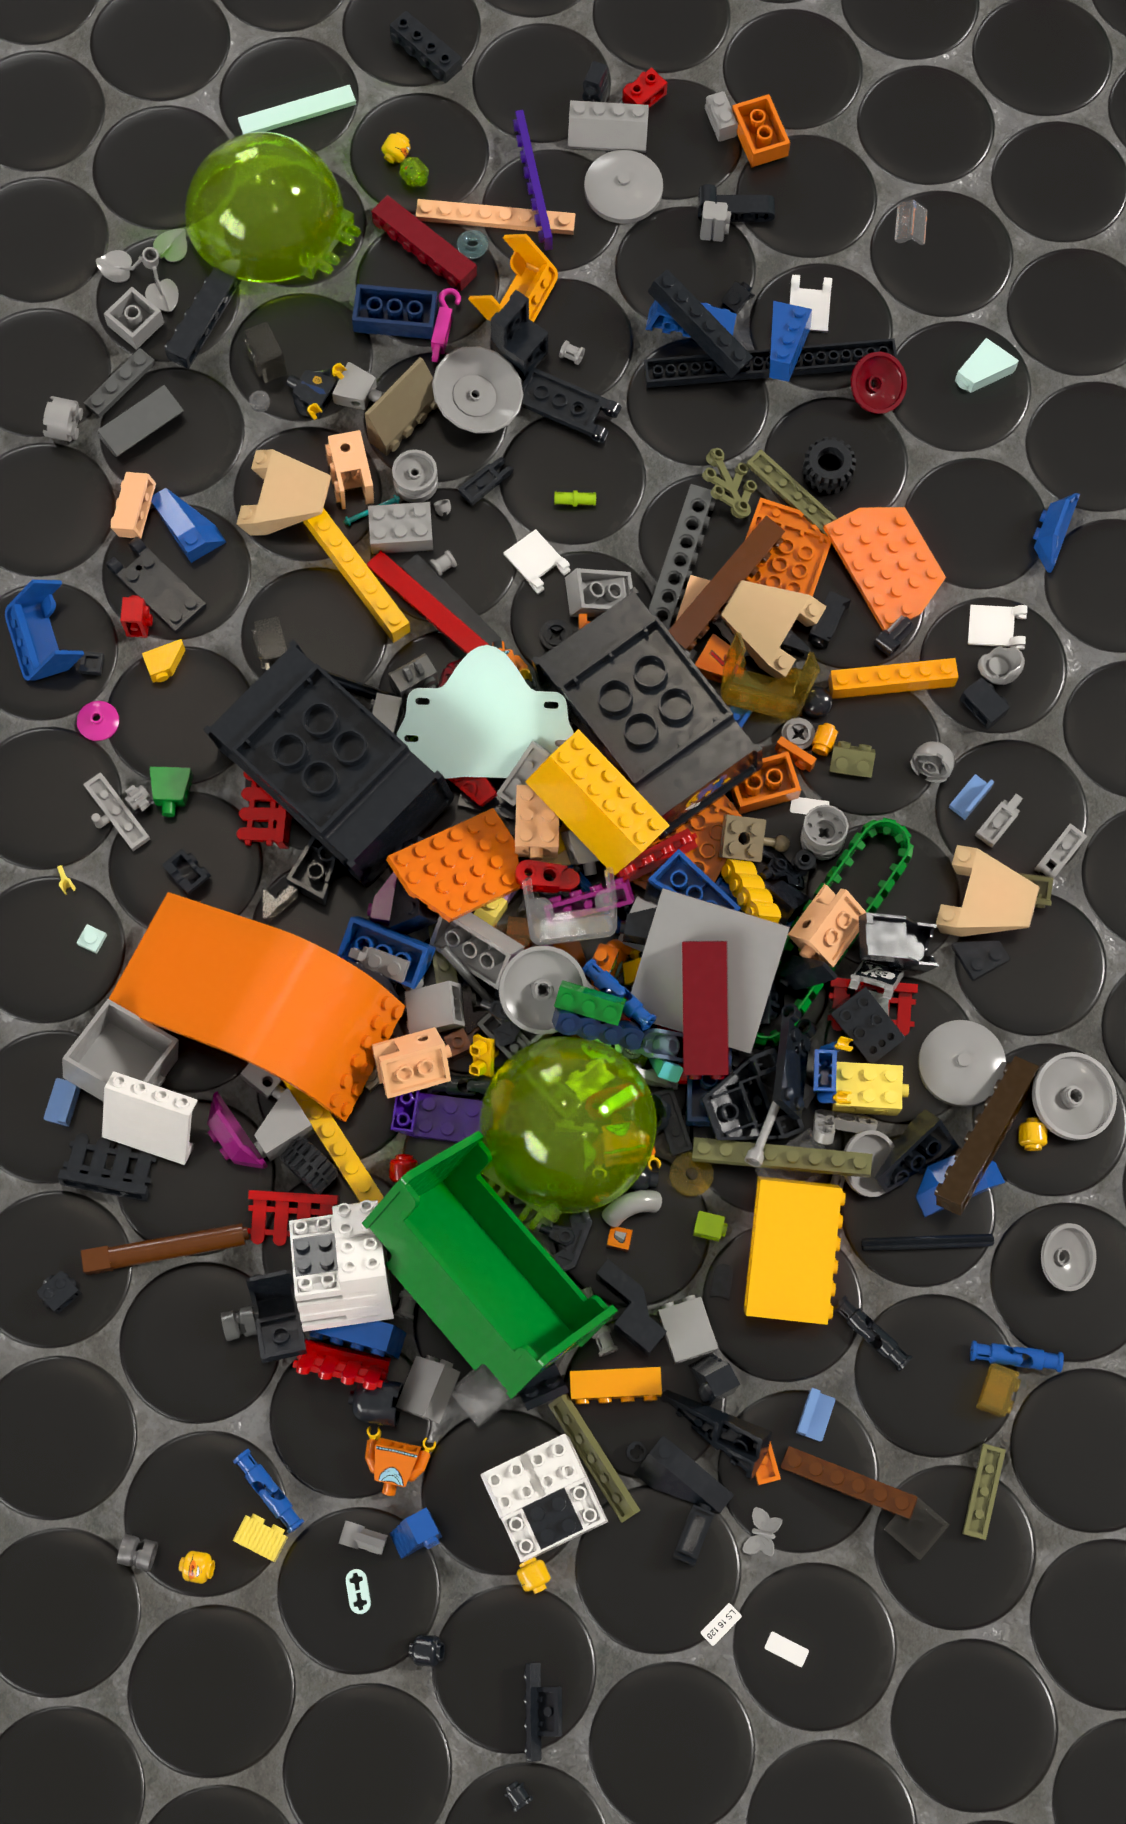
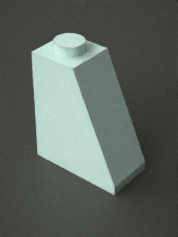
(985, 367)

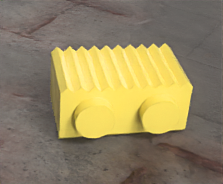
(261, 1538)

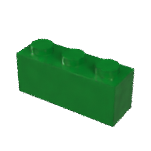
(590, 1003)

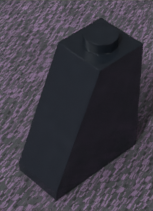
(637, 926)

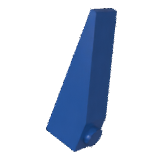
(189, 528)

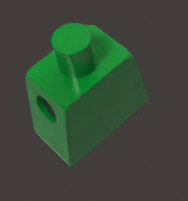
(170, 787)

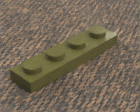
(983, 1491)

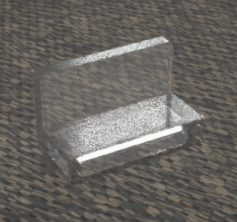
(911, 222)

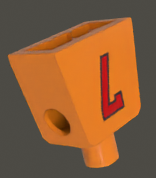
(712, 658)

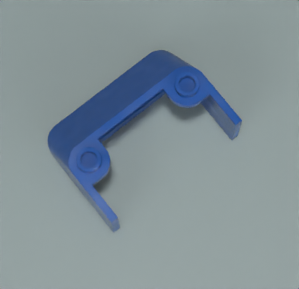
(33, 634)

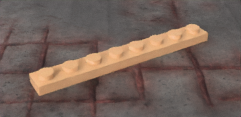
(491, 216)

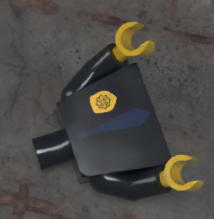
(315, 389)

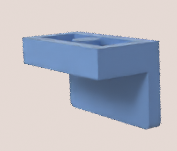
(970, 796)
(62, 1102)
(815, 1415)

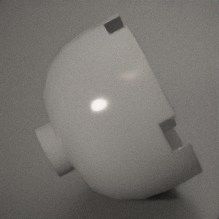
(934, 761)

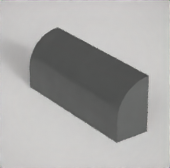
(139, 421)

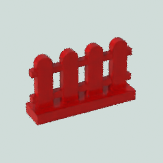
(252, 814)
(658, 855)
(904, 1001)
(282, 1212)
(343, 1363)

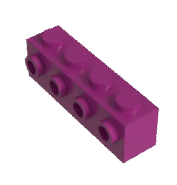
(586, 900)

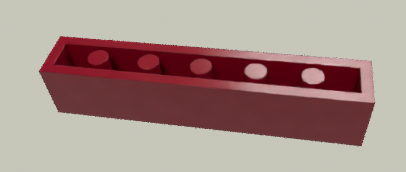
(424, 243)

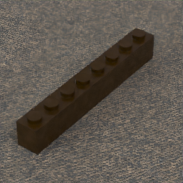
(986, 1136)

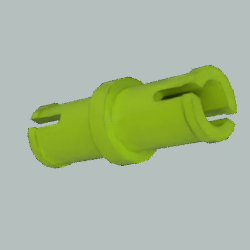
(575, 498)

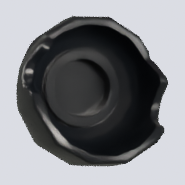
(818, 702)

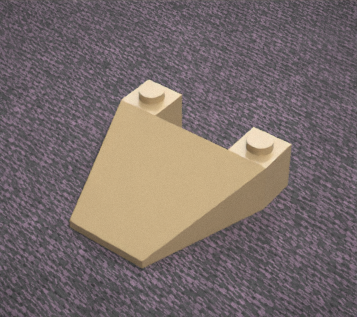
(288, 495)
(764, 619)
(994, 897)

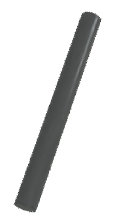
(469, 978)

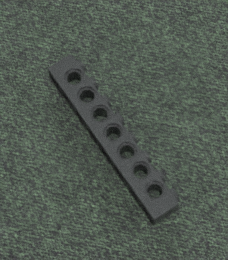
(696, 498)

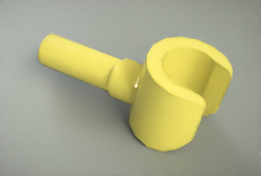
(65, 882)

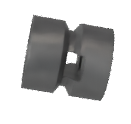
(136, 1552)

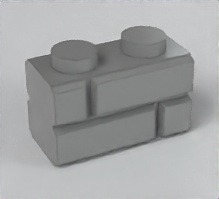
(721, 116)
(715, 221)

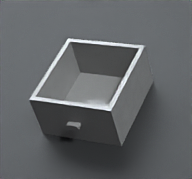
(121, 1044)

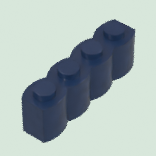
(626, 1033)

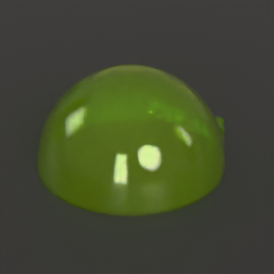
(267, 209)
(567, 1126)

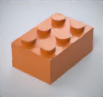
(761, 130)
(769, 786)

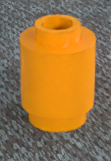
(824, 739)

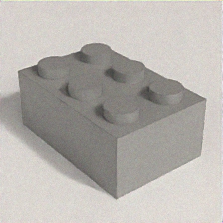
(400, 527)

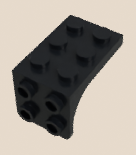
(276, 1316)

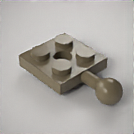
(753, 847)

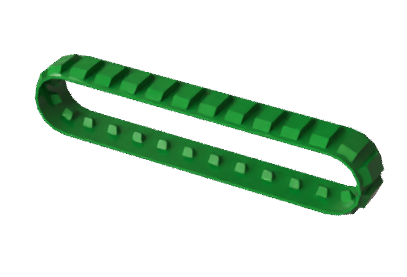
(884, 826)

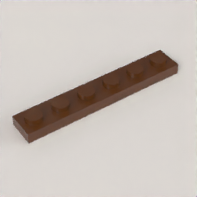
(849, 1482)

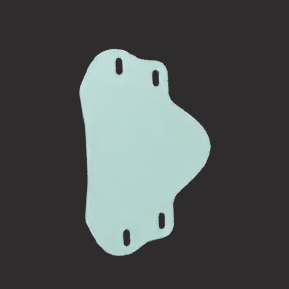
(482, 718)

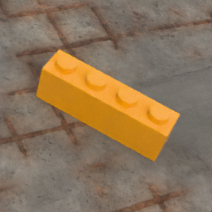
(615, 1384)

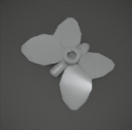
(764, 1534)

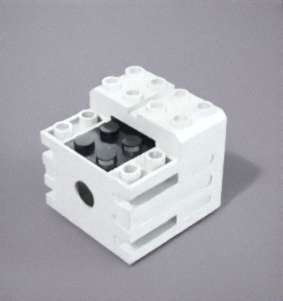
(339, 1269)
(544, 1498)

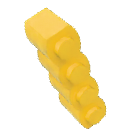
(750, 890)

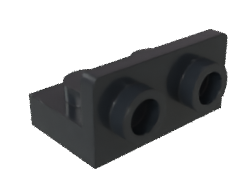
(543, 1388)

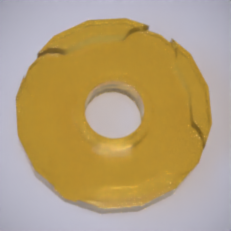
(682, 1183)

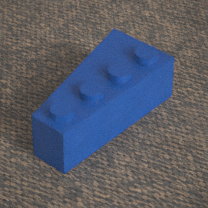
(788, 337)

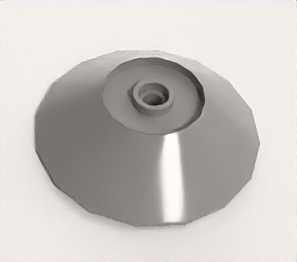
(487, 376)

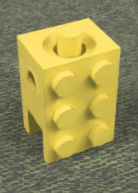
(874, 1088)

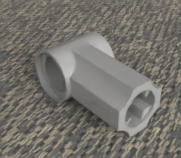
(357, 1537)

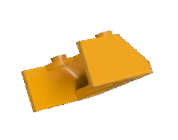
(533, 278)

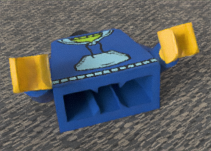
(825, 1072)

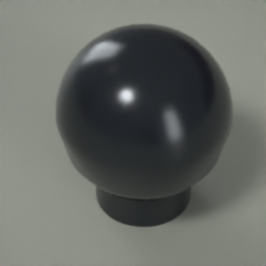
(647, 1180)

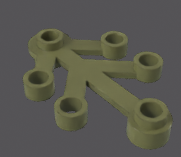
(739, 505)

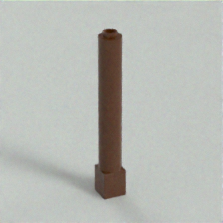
(108, 1258)

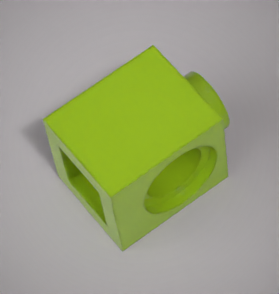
(710, 1226)

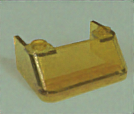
(762, 693)

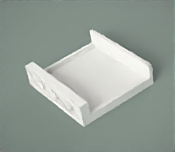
(147, 1117)

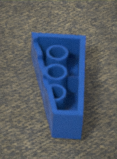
(661, 319)
(684, 877)
(374, 1336)
(415, 1533)

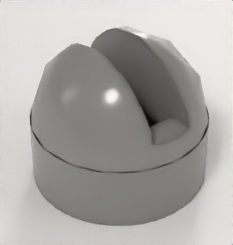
(442, 506)

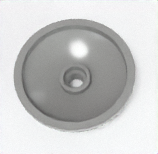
(873, 1143)
(1068, 1257)

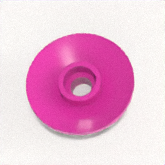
(100, 729)

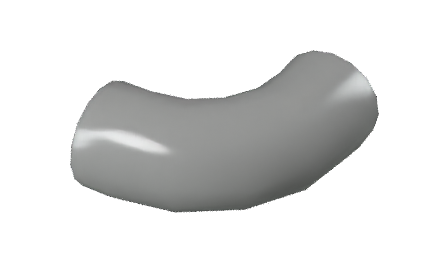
(631, 1204)

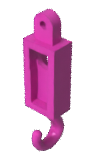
(443, 324)

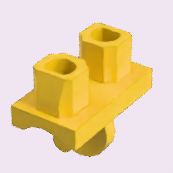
(483, 1055)

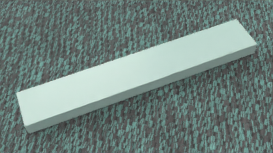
(297, 110)

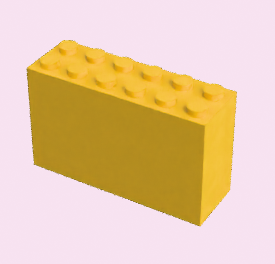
(596, 802)
(794, 1250)

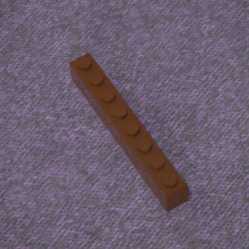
(720, 589)

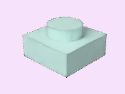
(91, 939)

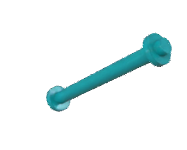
(395, 499)

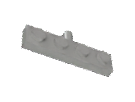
(115, 812)

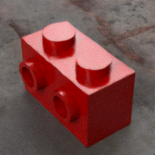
(646, 89)
(135, 617)

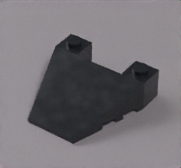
(741, 1105)

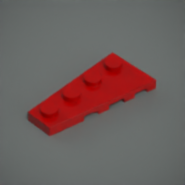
(476, 788)

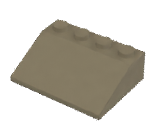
(401, 408)

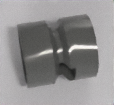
(231, 1321)

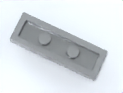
(526, 766)

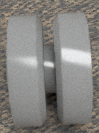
(415, 476)

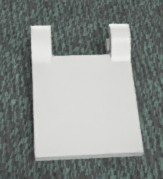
(814, 299)
(534, 558)
(995, 626)

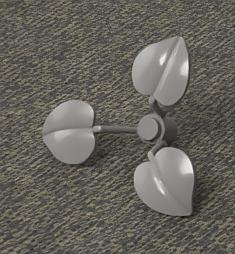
(170, 245)

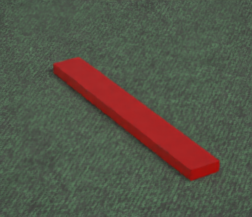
(425, 603)

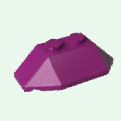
(231, 1136)

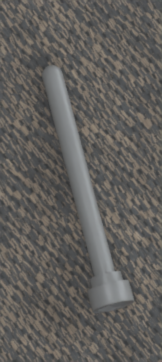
(755, 1156)

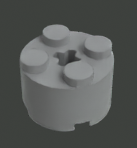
(62, 419)

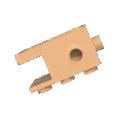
(349, 466)
(535, 826)
(827, 926)
(412, 1062)

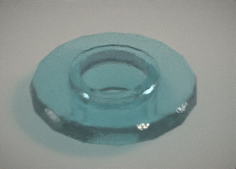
(475, 251)

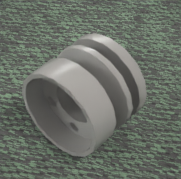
(823, 822)

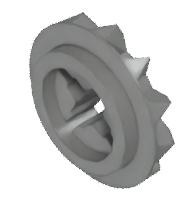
(798, 725)

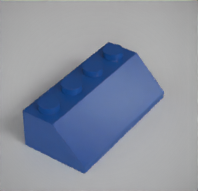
(367, 933)

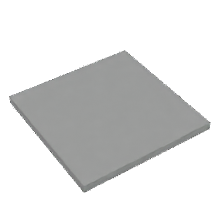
(752, 962)

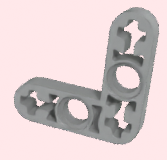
(827, 1121)

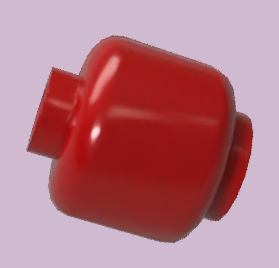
(401, 1165)

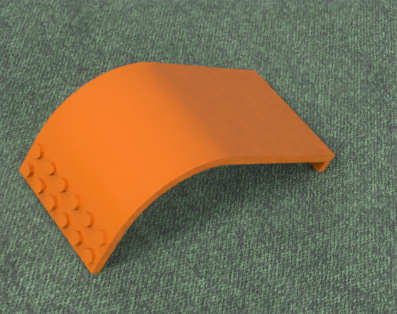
(260, 998)

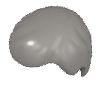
(1001, 665)

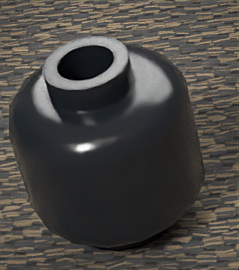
(427, 1650)

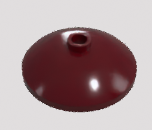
(888, 380)

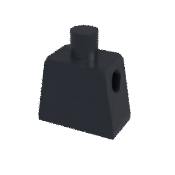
(788, 900)

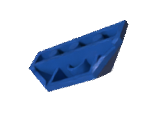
(1053, 529)
(935, 1174)

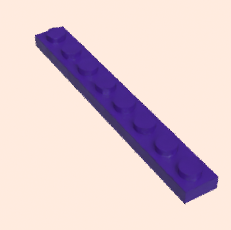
(533, 185)

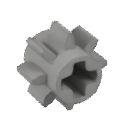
(137, 797)

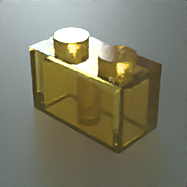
(998, 1390)

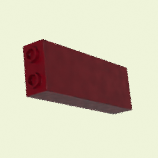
(705, 1009)

